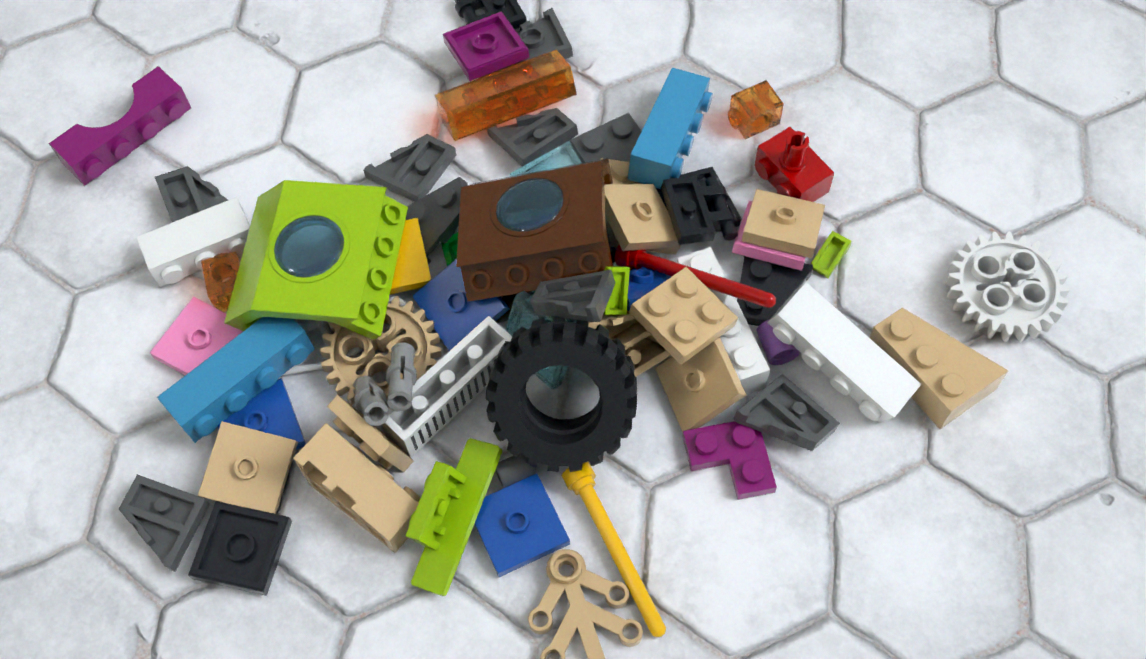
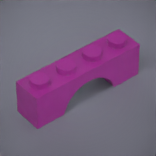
(93, 150)

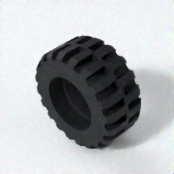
(553, 439)

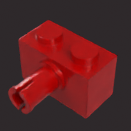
(793, 166)

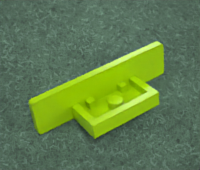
(449, 513)

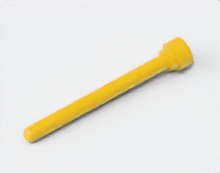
(582, 484)

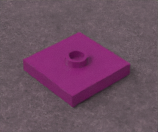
(485, 46)

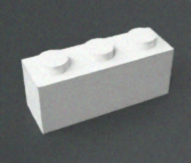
(180, 246)

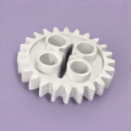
(1007, 286)

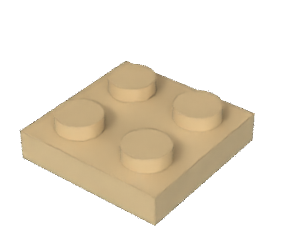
(683, 315)
(371, 438)

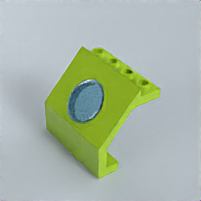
(319, 256)

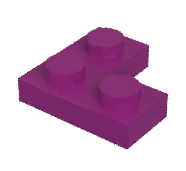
(740, 449)

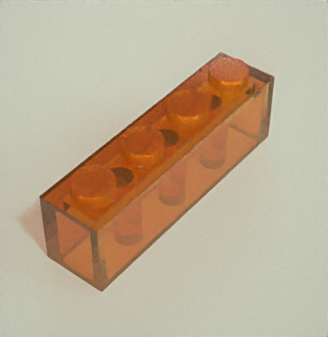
(505, 94)

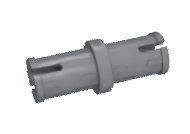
(401, 389)
(367, 400)

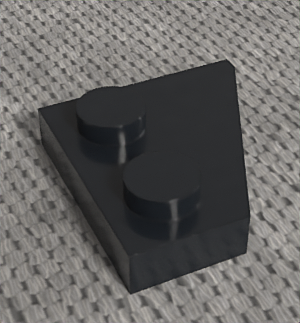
(770, 278)

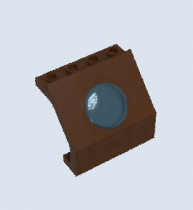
(533, 229)

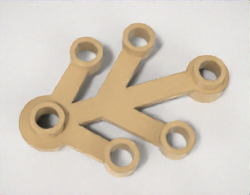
(581, 613)

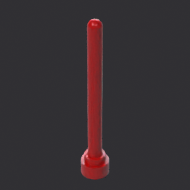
(640, 258)

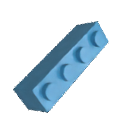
(670, 128)
(236, 374)

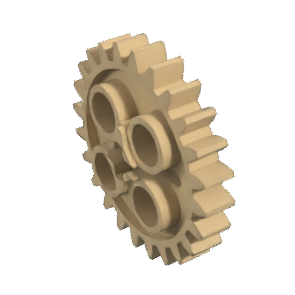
(400, 319)

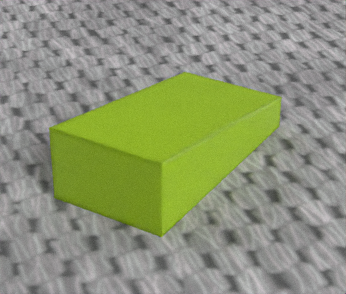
(830, 254)
(618, 300)

